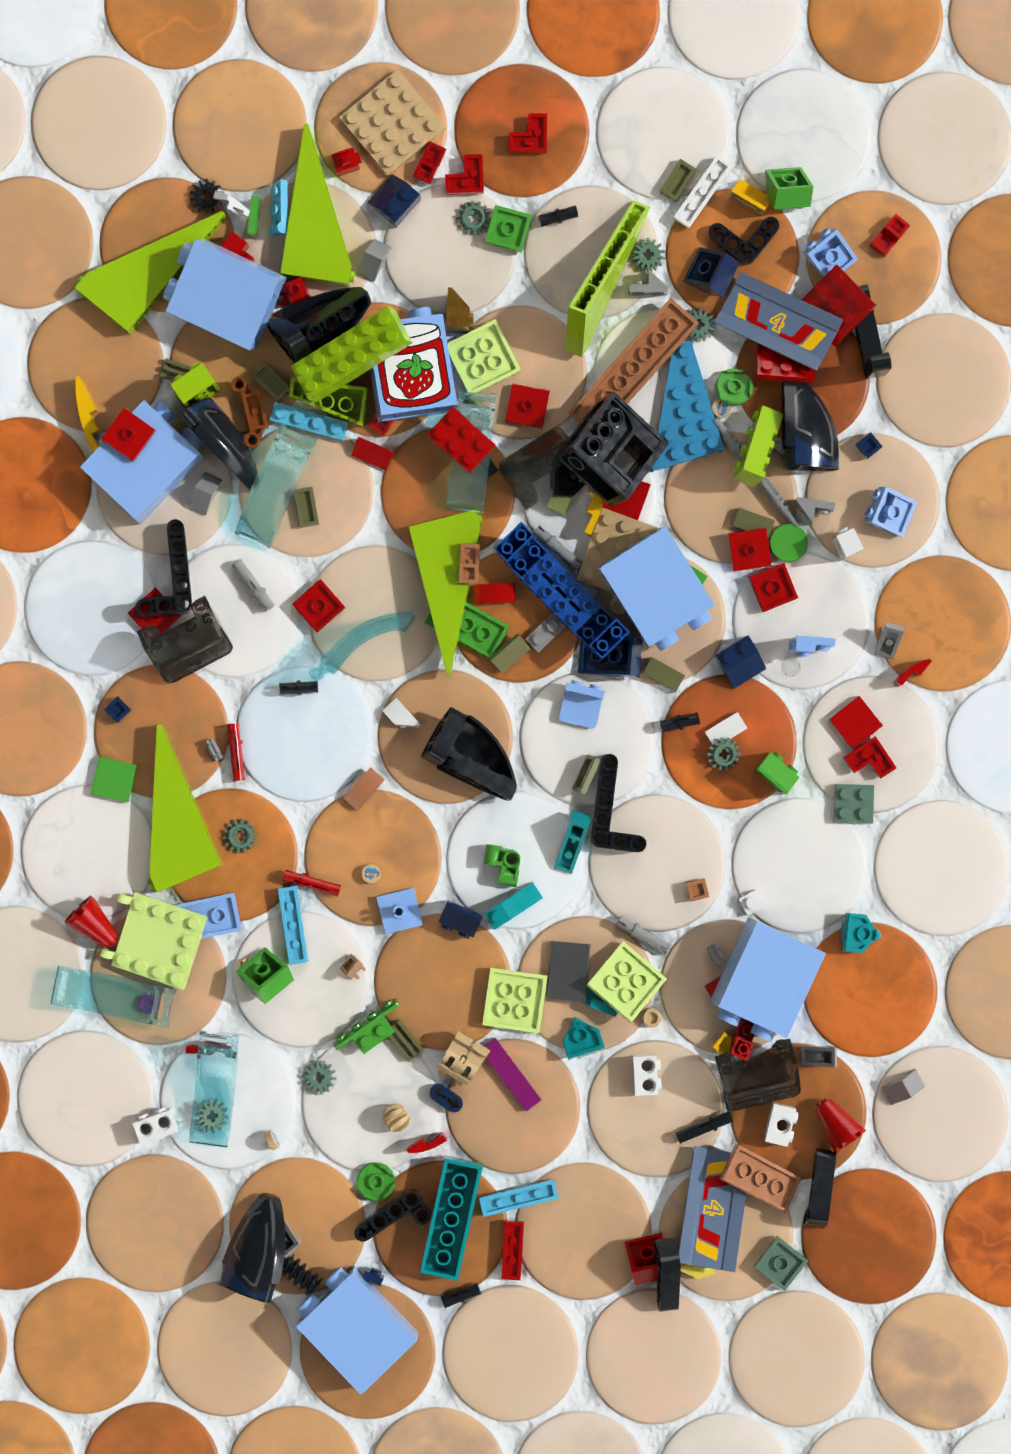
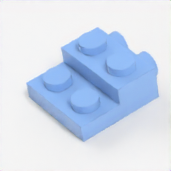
(829, 251)
(890, 511)
(806, 645)

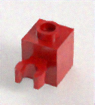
(346, 161)
(237, 245)
(295, 292)

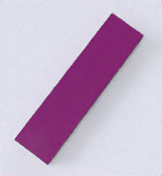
(511, 1075)

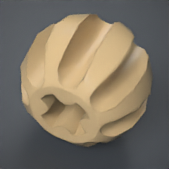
(396, 1117)

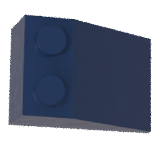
(621, 661)

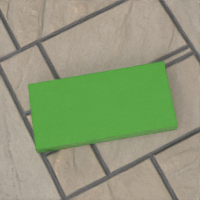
(479, 631)

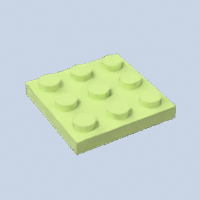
(483, 357)
(626, 982)
(514, 1000)

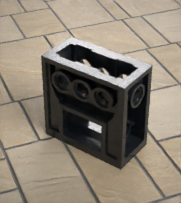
(595, 461)

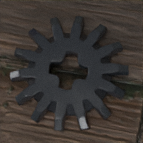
(202, 203)

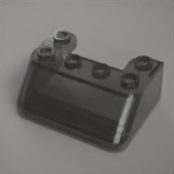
(531, 464)
(188, 644)
(760, 1078)

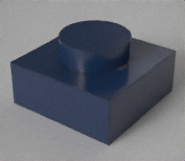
(868, 445)
(117, 709)
(373, 1275)

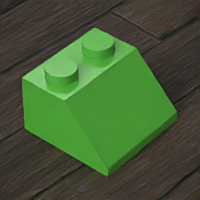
(788, 188)
(777, 773)
(265, 975)

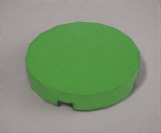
(733, 387)
(788, 543)
(376, 1181)

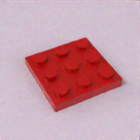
(841, 297)

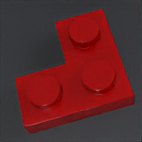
(532, 141)
(471, 181)
(872, 753)

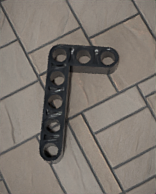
(873, 360)
(177, 576)
(607, 811)

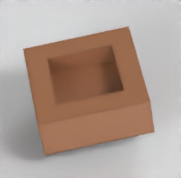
(697, 889)

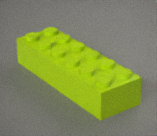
(351, 354)

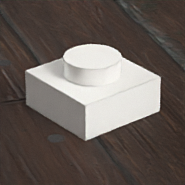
(751, 902)

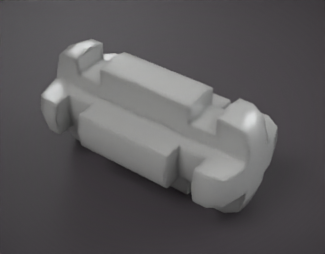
(213, 749)
(716, 955)

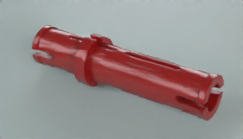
(238, 775)
(312, 883)

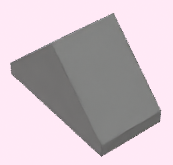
(373, 259)
(204, 493)
(903, 1087)
(292, 1240)

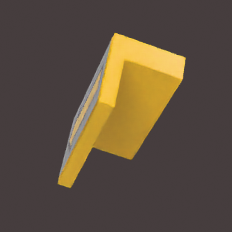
(750, 197)

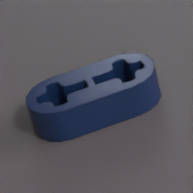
(443, 1101)

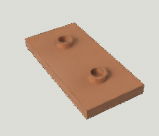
(760, 1178)

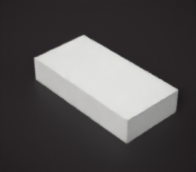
(727, 728)

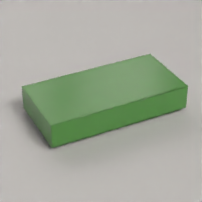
(253, 216)

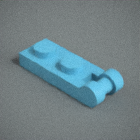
(279, 208)

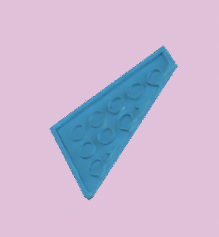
(686, 413)

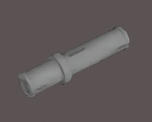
(560, 550)
(253, 585)
(642, 934)

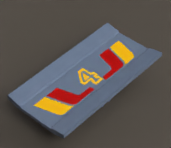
(778, 321)
(711, 1214)

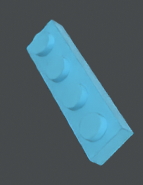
(309, 421)
(293, 925)
(518, 1197)

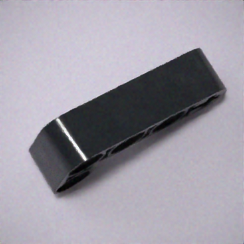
(821, 1189)
(390, 1218)
(667, 1274)

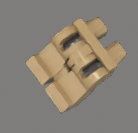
(457, 1065)

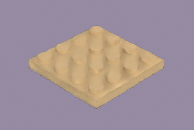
(392, 122)
(611, 537)

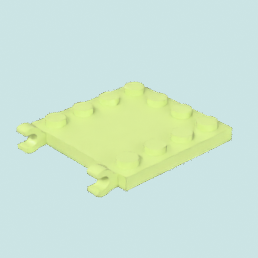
(157, 940)

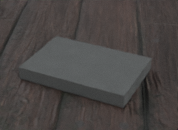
(568, 971)

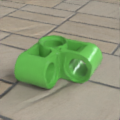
(496, 856)

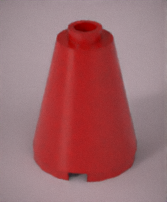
(92, 923)
(838, 1124)

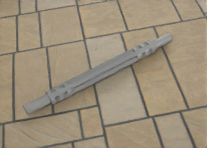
(765, 484)

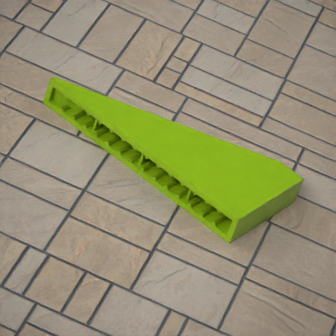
(313, 237)
(137, 281)
(595, 292)
(438, 558)
(178, 835)

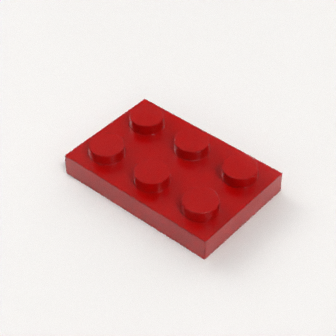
(777, 367)
(461, 440)

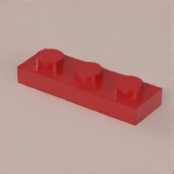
(512, 1250)

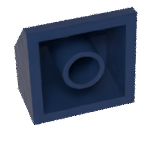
(394, 200)
(711, 271)
(740, 661)
(460, 919)

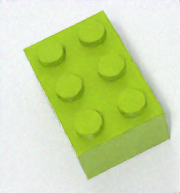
(194, 385)

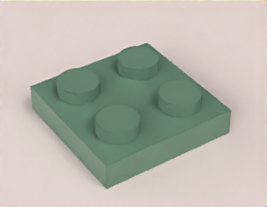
(853, 803)
(780, 1263)

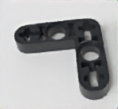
(748, 246)

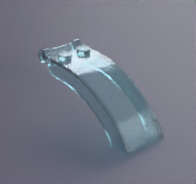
(274, 487)
(468, 490)
(345, 646)
(111, 995)
(214, 1080)

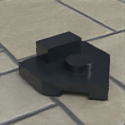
(564, 483)

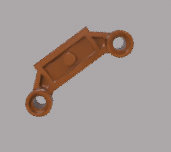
(254, 411)

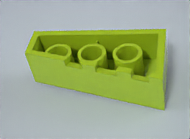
(346, 402)
(757, 447)

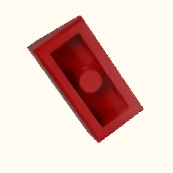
(372, 453)

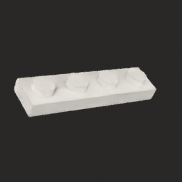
(703, 192)

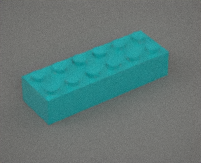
(451, 1218)

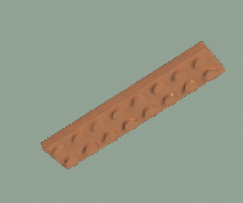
(640, 358)

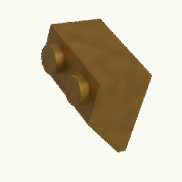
(458, 314)

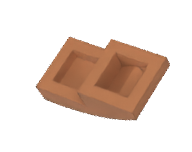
(469, 563)
(364, 788)

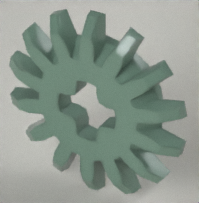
(470, 211)
(653, 259)
(707, 325)
(719, 760)
(236, 843)
(323, 1071)
(206, 1122)

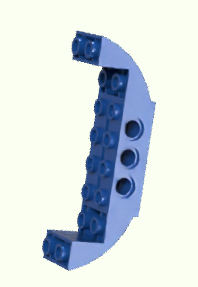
(560, 591)

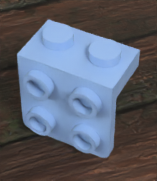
(581, 704)

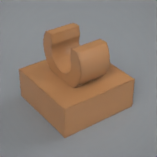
(352, 966)

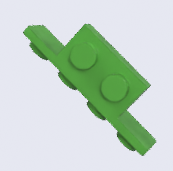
(371, 1031)

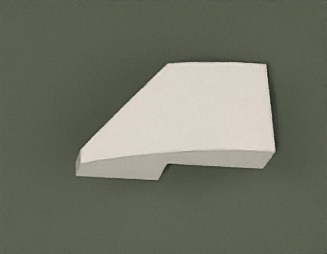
(233, 205)
(400, 715)

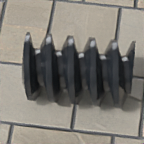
(300, 1275)

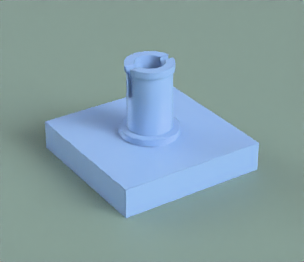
(399, 910)

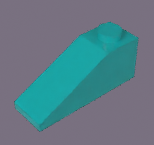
(572, 841)
(513, 905)

